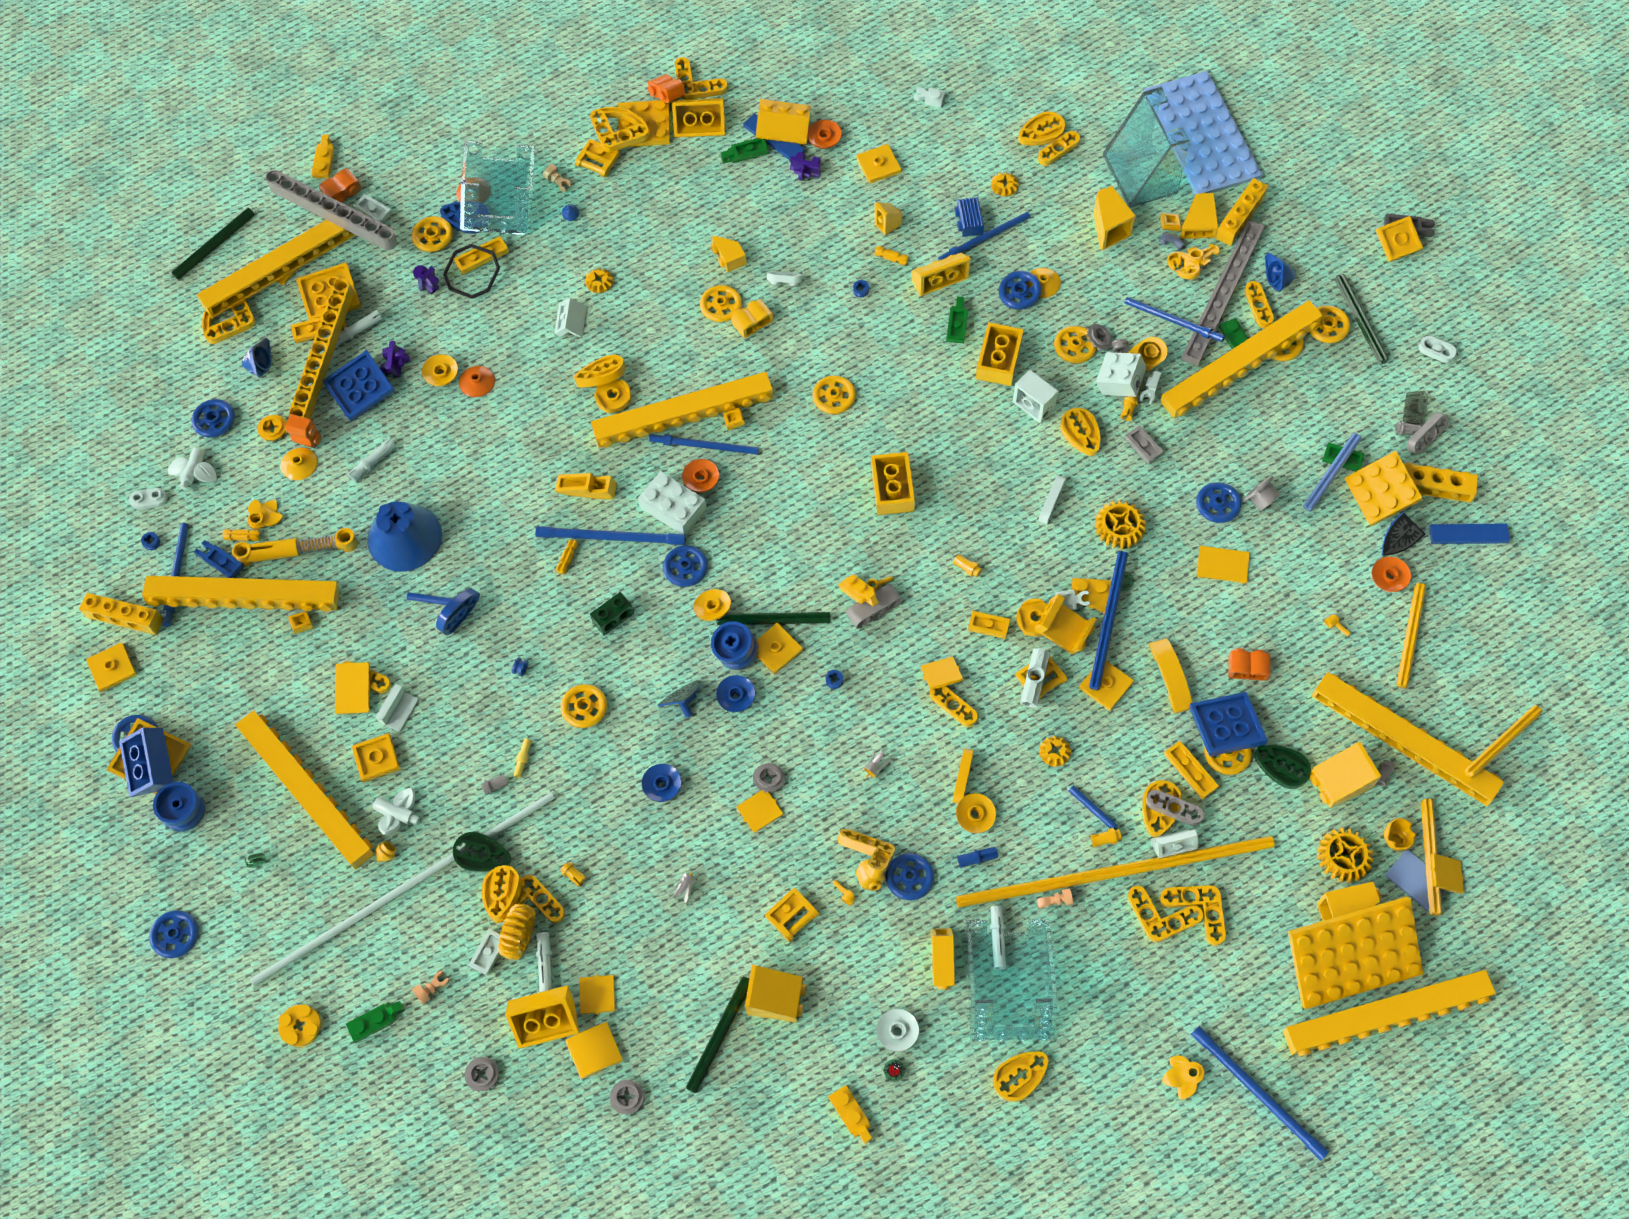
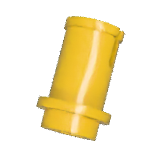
(573, 874)

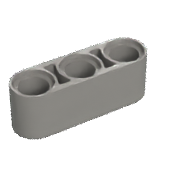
(865, 613)

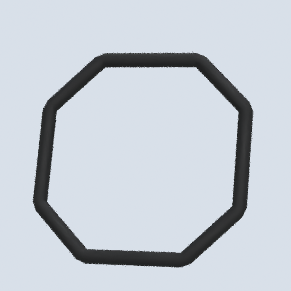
(492, 280)

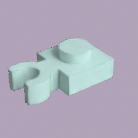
(932, 97)
(1071, 599)

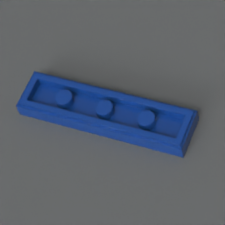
(787, 149)
(1469, 533)

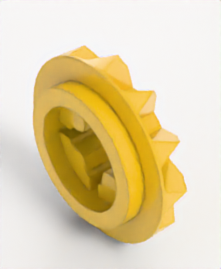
(998, 187)
(596, 286)
(266, 423)
(1052, 758)

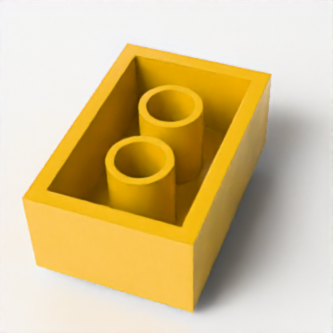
(999, 354)
(892, 483)

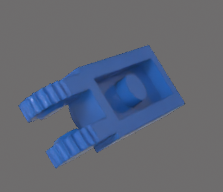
(220, 560)

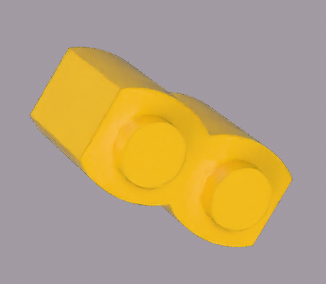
(752, 318)

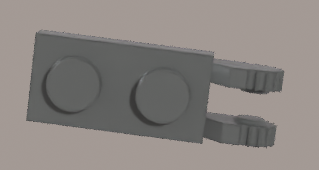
(1421, 224)

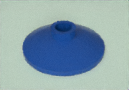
(735, 685)
(658, 774)

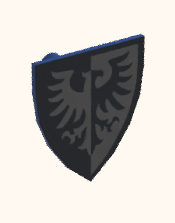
(1401, 535)
(683, 697)

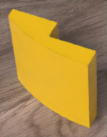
(593, 1050)

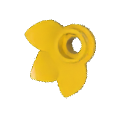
(265, 512)
(1180, 1076)

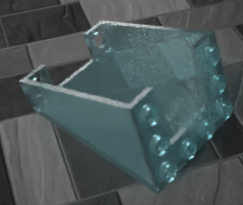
(1144, 155)
(496, 192)
(1017, 1000)

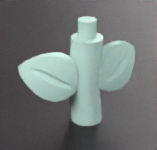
(192, 469)
(396, 812)

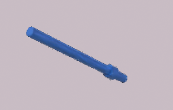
(955, 250)
(1206, 332)
(668, 440)
(176, 570)

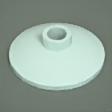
(897, 1019)

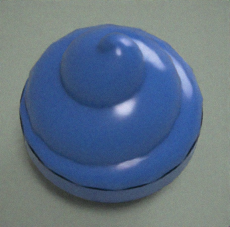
(570, 212)

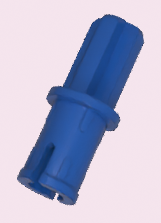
(977, 857)

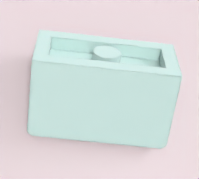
(570, 318)
(396, 708)
(1175, 843)

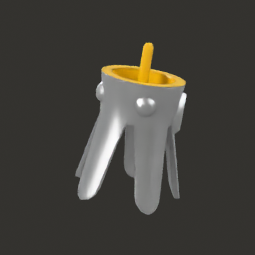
(871, 768)
(685, 881)

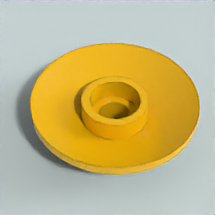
(1049, 286)
(437, 364)
(301, 469)
(711, 599)
(984, 809)

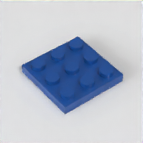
(358, 385)
(1228, 724)

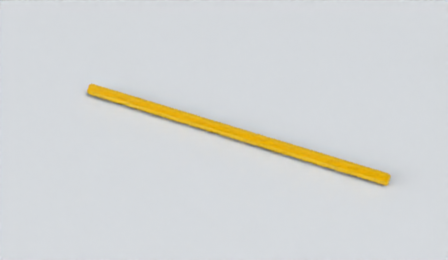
(1114, 871)

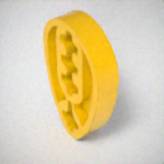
(1039, 122)
(601, 371)
(1089, 425)
(1151, 816)
(491, 890)
(1024, 1087)

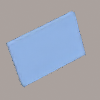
(1410, 876)

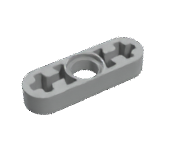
(1420, 440)
(1183, 804)

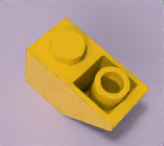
(729, 253)

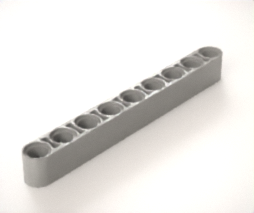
(331, 210)

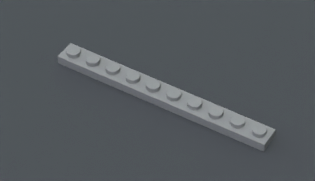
(1223, 290)

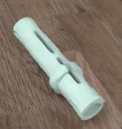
(358, 327)
(366, 464)
(998, 942)
(544, 961)

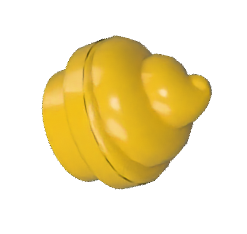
(385, 851)

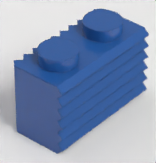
(969, 216)

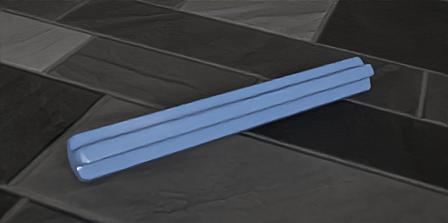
(1332, 472)

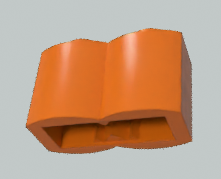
(666, 88)
(341, 185)
(303, 431)
(1249, 665)

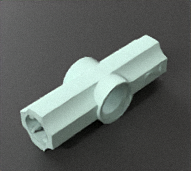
(1033, 687)

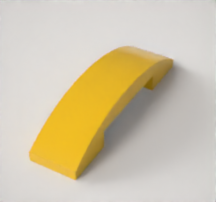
(1172, 675)

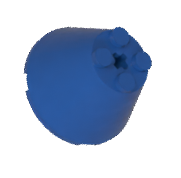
(404, 536)

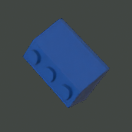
(145, 761)

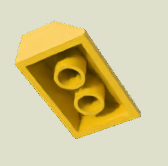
(698, 117)
(783, 121)
(941, 273)
(542, 1017)

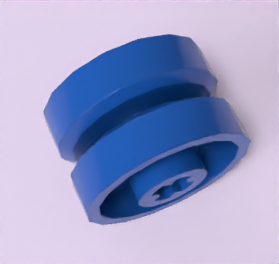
(734, 645)
(179, 806)

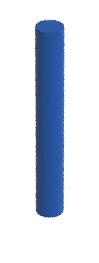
(428, 598)
(1092, 807)

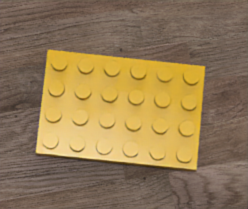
(1356, 952)

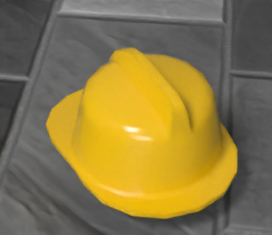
(1152, 351)

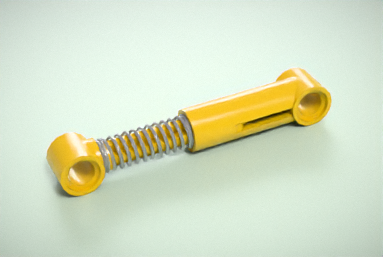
(293, 547)

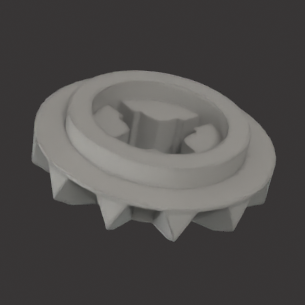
(1099, 331)
(774, 772)
(471, 1074)
(619, 1090)

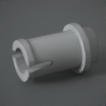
(1406, 428)
(1385, 771)
(494, 784)

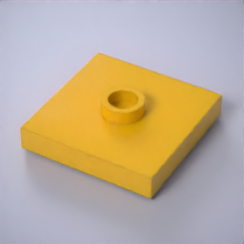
(878, 163)
(1399, 239)
(777, 648)
(111, 667)
(1112, 686)
(376, 757)

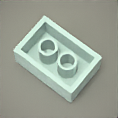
(672, 503)

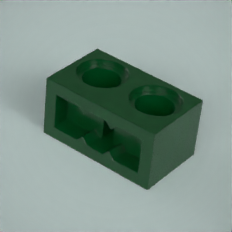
(612, 613)

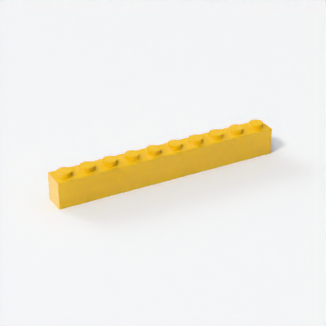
(272, 267)
(1241, 359)
(682, 409)
(241, 593)
(1406, 738)
(304, 789)
(1389, 1012)

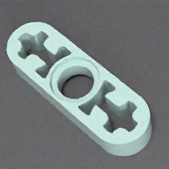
(1052, 498)

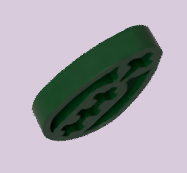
(1281, 776)
(480, 841)

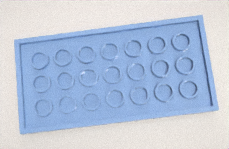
(1216, 148)

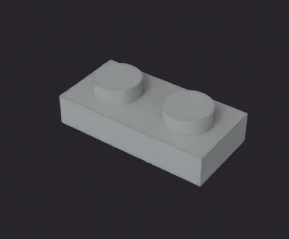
(1143, 444)

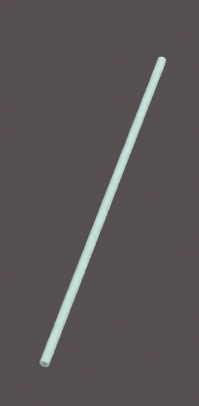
(394, 893)

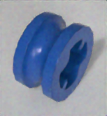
(864, 284)
(153, 545)
(520, 666)
(836, 685)

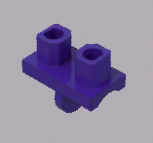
(803, 167)
(426, 278)
(395, 359)

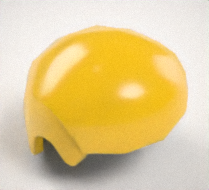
(1402, 829)

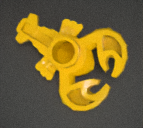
(1192, 261)

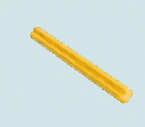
(1411, 635)
(1503, 741)
(1430, 847)

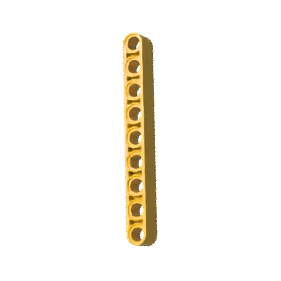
(322, 344)

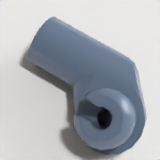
(1174, 239)

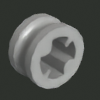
(1120, 346)

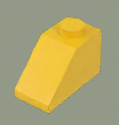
(887, 217)

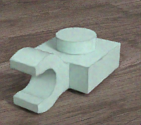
(1151, 384)

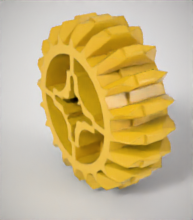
(1131, 533)
(1339, 839)
(516, 931)

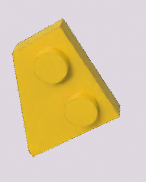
(1097, 590)

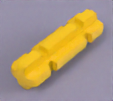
(891, 255)
(241, 535)
(567, 557)

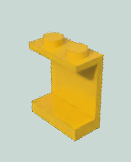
(1064, 626)

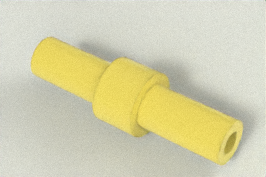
(522, 758)

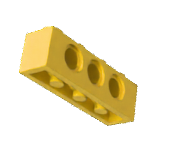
(1242, 212)
(1445, 488)
(121, 613)

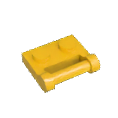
(594, 151)
(1051, 668)
(787, 909)

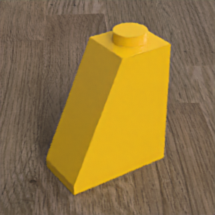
(1201, 218)
(942, 958)

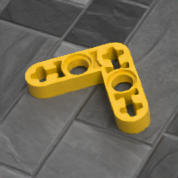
(693, 87)
(880, 851)
(526, 894)
(1207, 905)
(1156, 922)

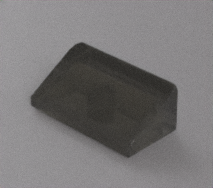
(1415, 407)

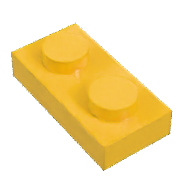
(988, 624)

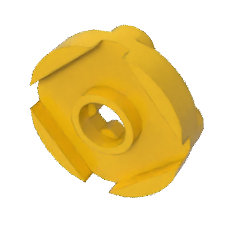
(616, 404)
(1026, 612)
(289, 1020)

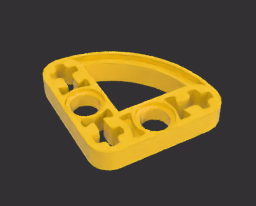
(609, 136)
(238, 321)

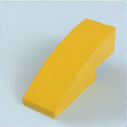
(586, 486)

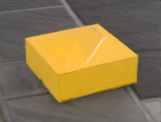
(1170, 221)
(734, 419)
(300, 622)

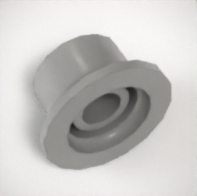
(1263, 494)

